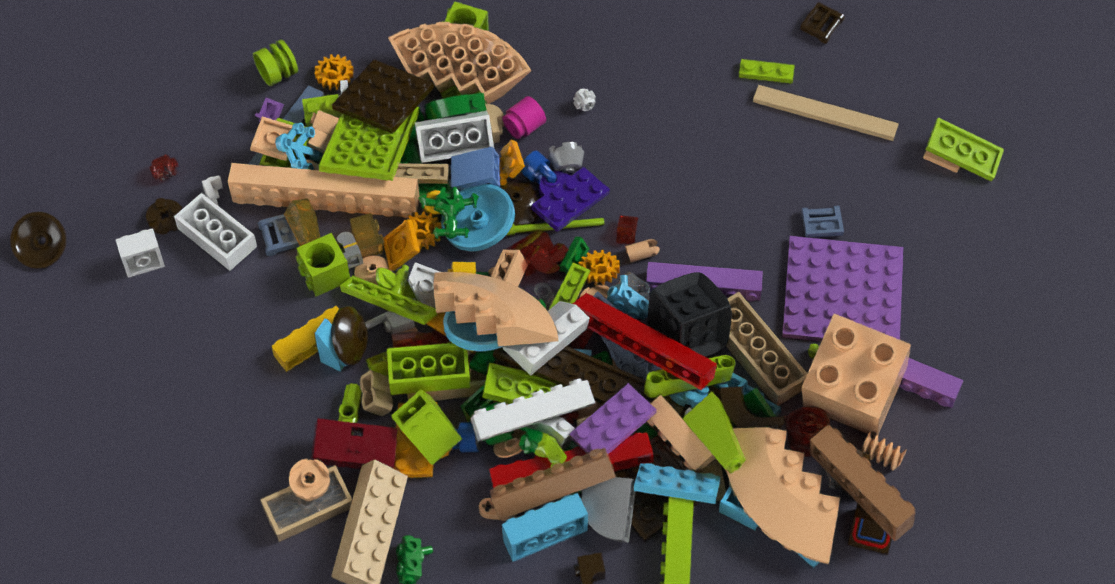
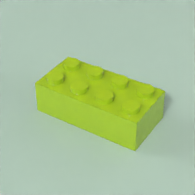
(427, 368)

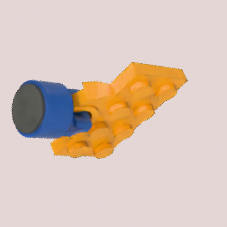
(413, 463)

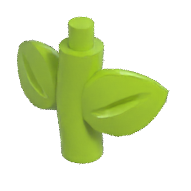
(396, 283)

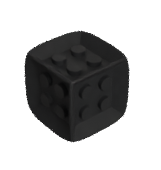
(691, 313)

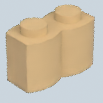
(376, 393)

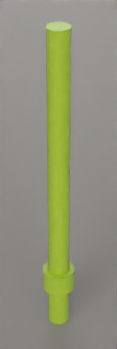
(544, 226)

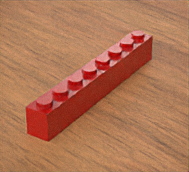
(647, 342)
(628, 454)

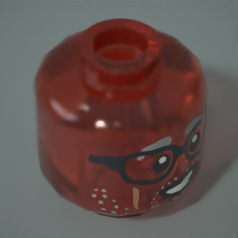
(164, 167)

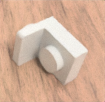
(211, 186)

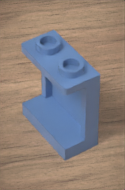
(475, 168)

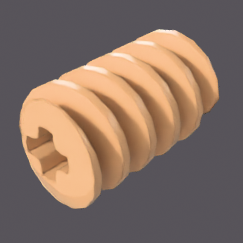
(883, 452)

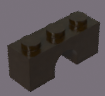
(590, 568)

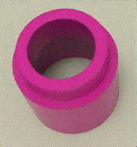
(524, 118)

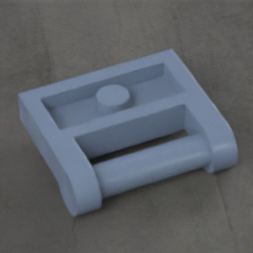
(822, 225)
(284, 234)

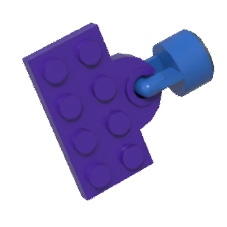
(561, 195)

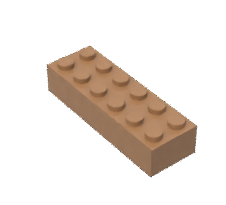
(862, 482)

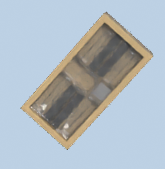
(293, 515)

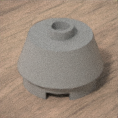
(567, 157)

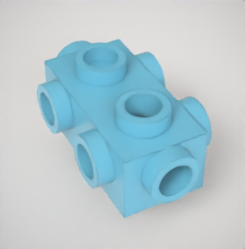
(628, 300)

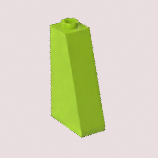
(715, 431)

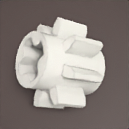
(584, 99)

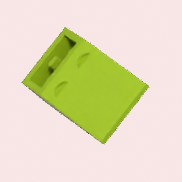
(426, 426)

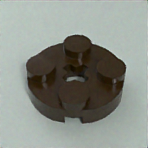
(159, 208)

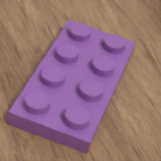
(613, 421)

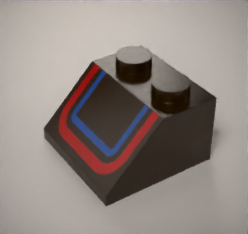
(867, 533)

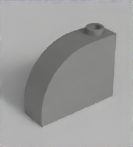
(611, 507)

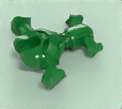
(449, 206)

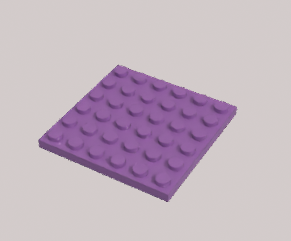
(843, 280)

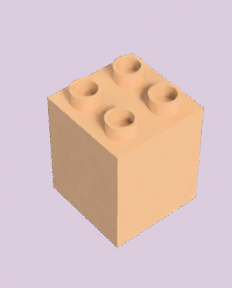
(856, 374)

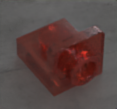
(627, 229)

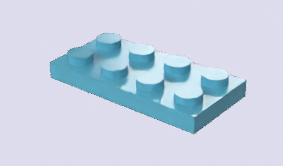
(677, 483)

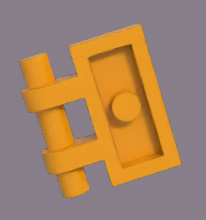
(511, 160)

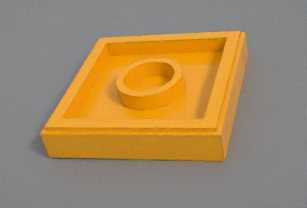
(401, 245)

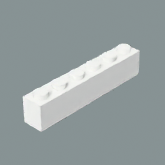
(532, 410)

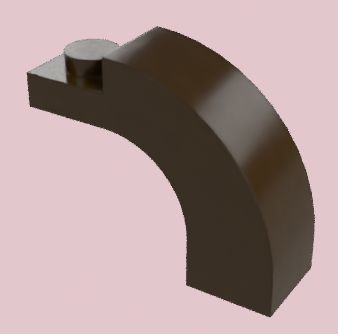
(738, 412)

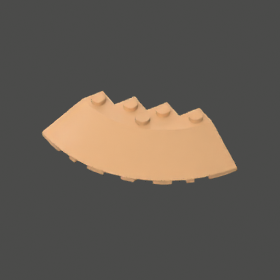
(462, 57)
(494, 307)
(782, 496)

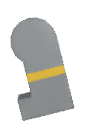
(350, 249)

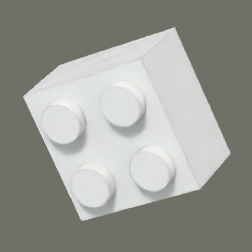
(140, 252)

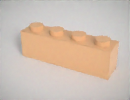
(510, 267)
(680, 435)

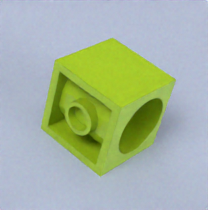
(465, 14)
(322, 251)

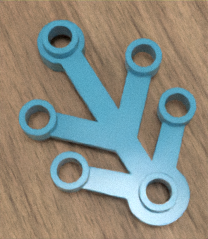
(285, 144)

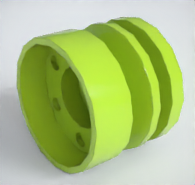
(276, 62)

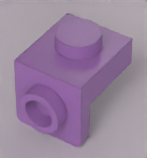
(270, 109)

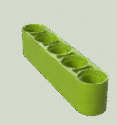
(663, 383)

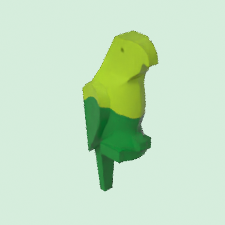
(542, 445)

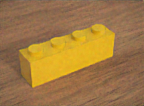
(301, 342)

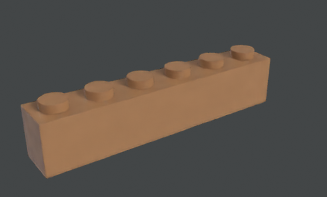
(552, 483)

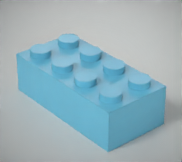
(545, 526)

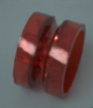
(803, 426)

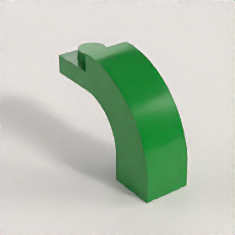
(455, 106)

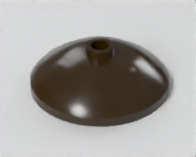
(527, 196)
(27, 237)
(349, 335)

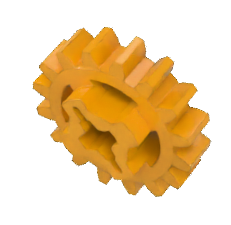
(333, 71)
(423, 228)
(601, 266)

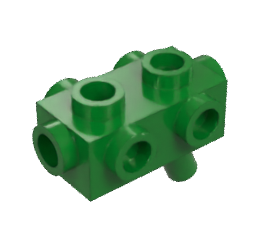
(410, 557)

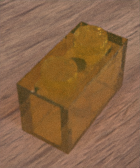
(366, 235)

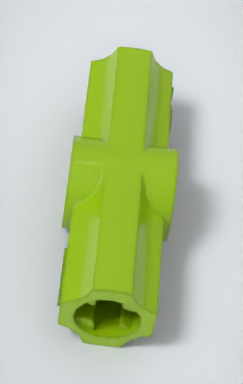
(350, 403)

